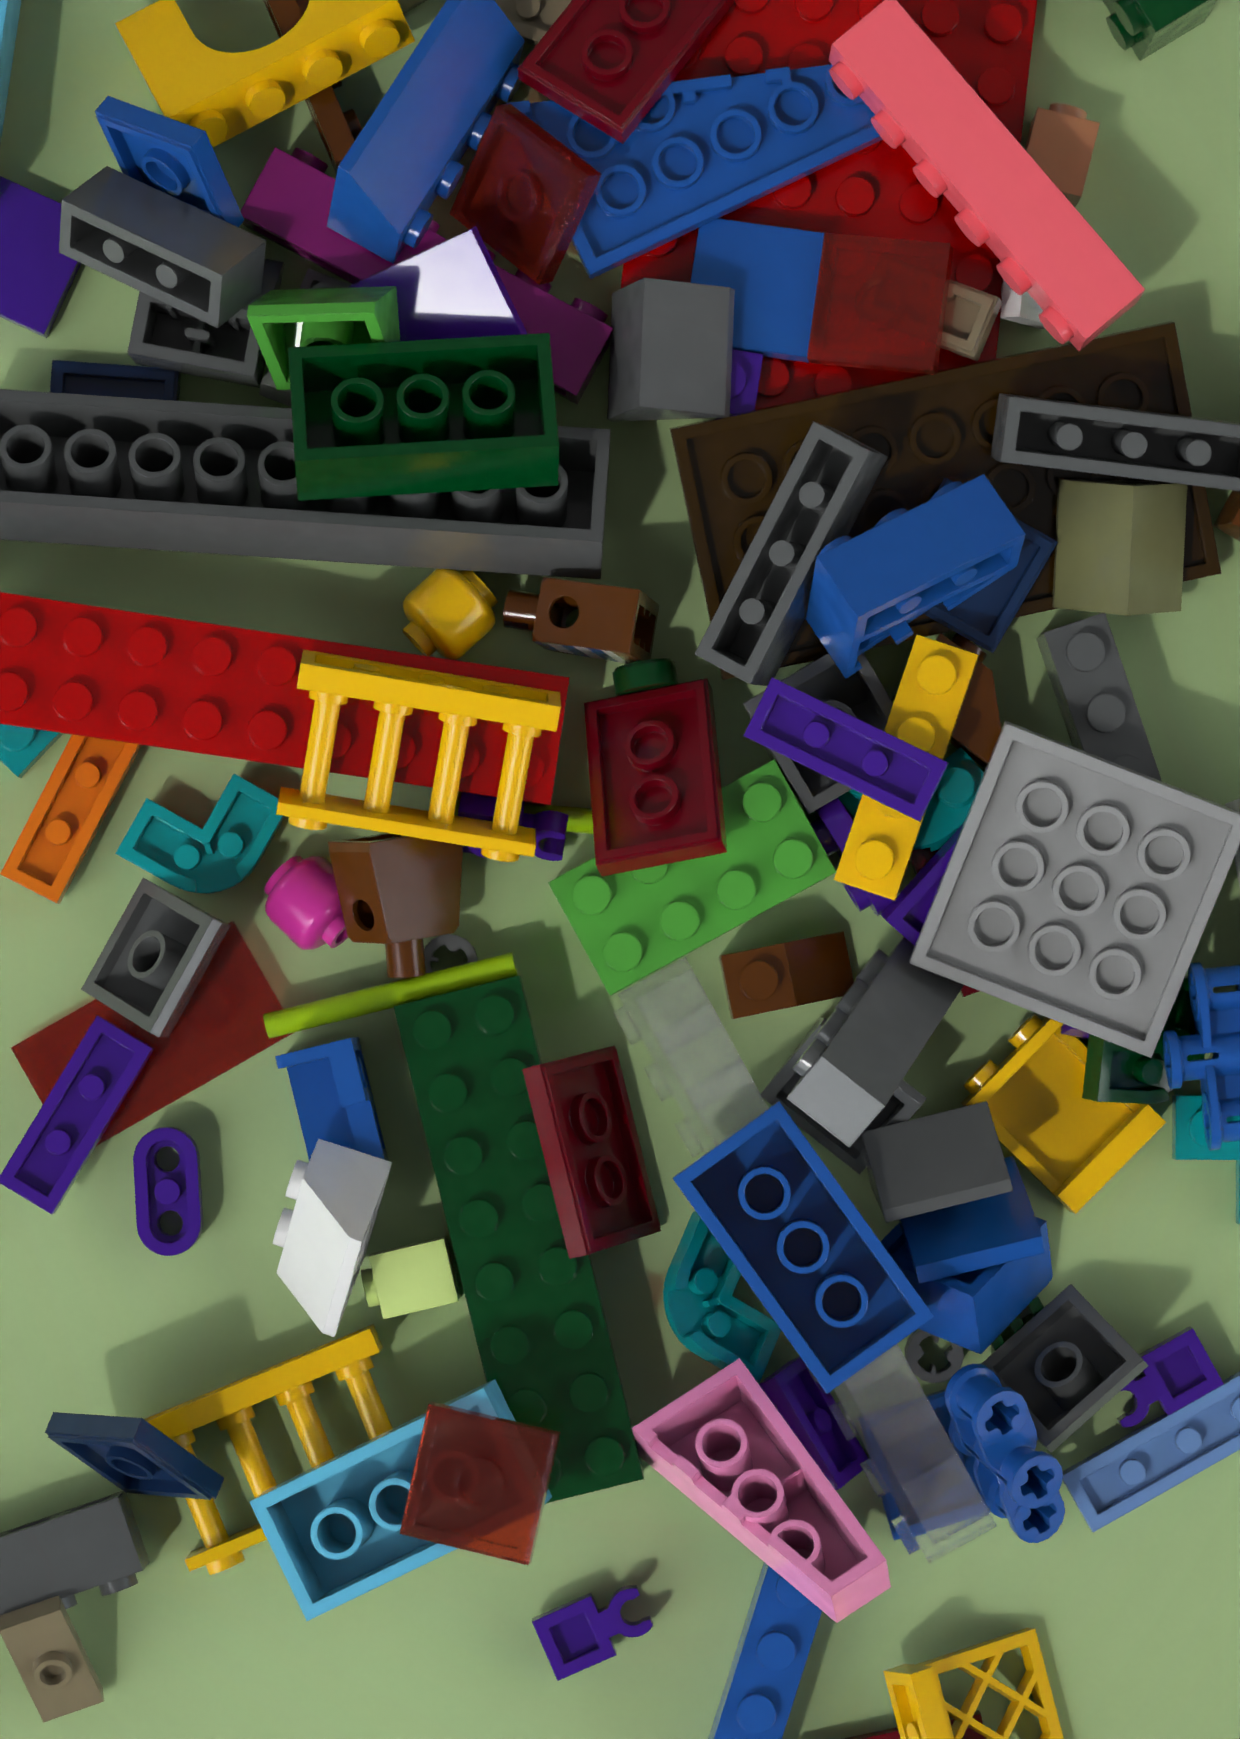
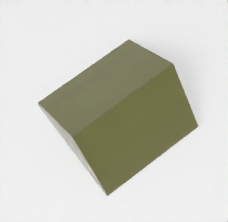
(1119, 546)

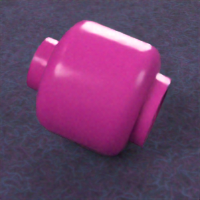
(306, 903)

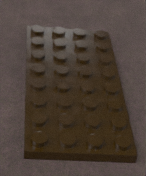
(930, 433)

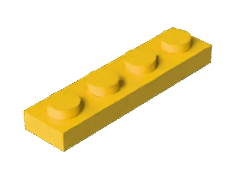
(924, 717)

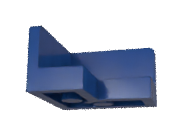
(334, 1097)
(977, 1304)

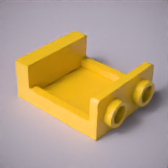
(1047, 1124)

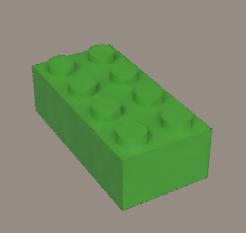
(663, 912)

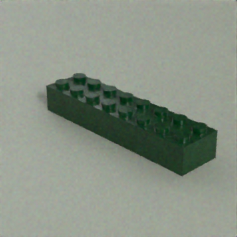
(527, 1302)

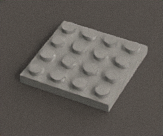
(1078, 889)

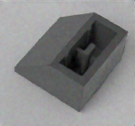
(185, 344)

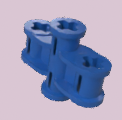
(1216, 1033)
(1002, 1437)

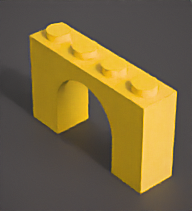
(241, 89)

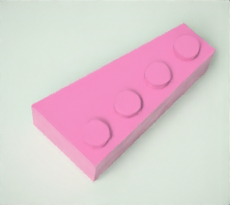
(761, 1484)

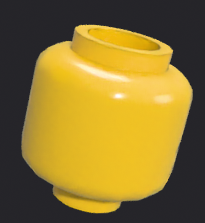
(449, 613)

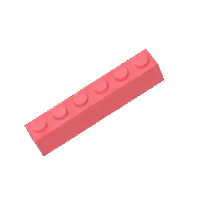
(983, 174)

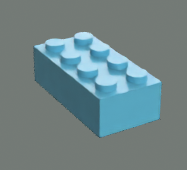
(343, 1518)

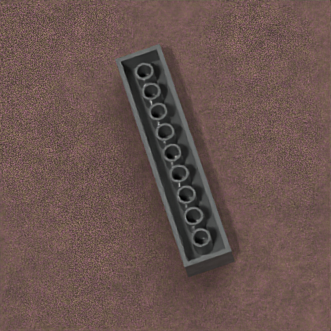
(228, 486)

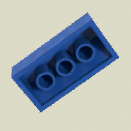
(425, 126)

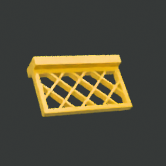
(925, 1714)

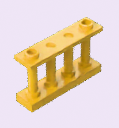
(395, 694)
(233, 1410)

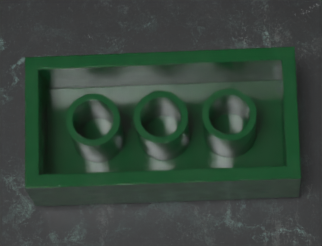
(423, 416)

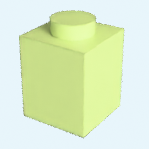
(411, 1278)

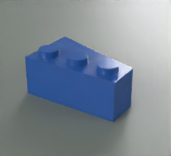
(908, 565)

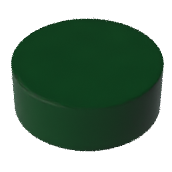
(644, 676)

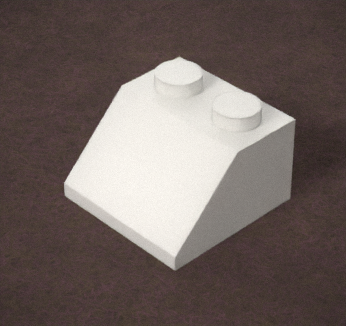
(329, 1228)

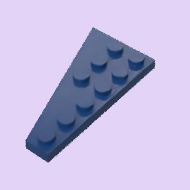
(704, 154)

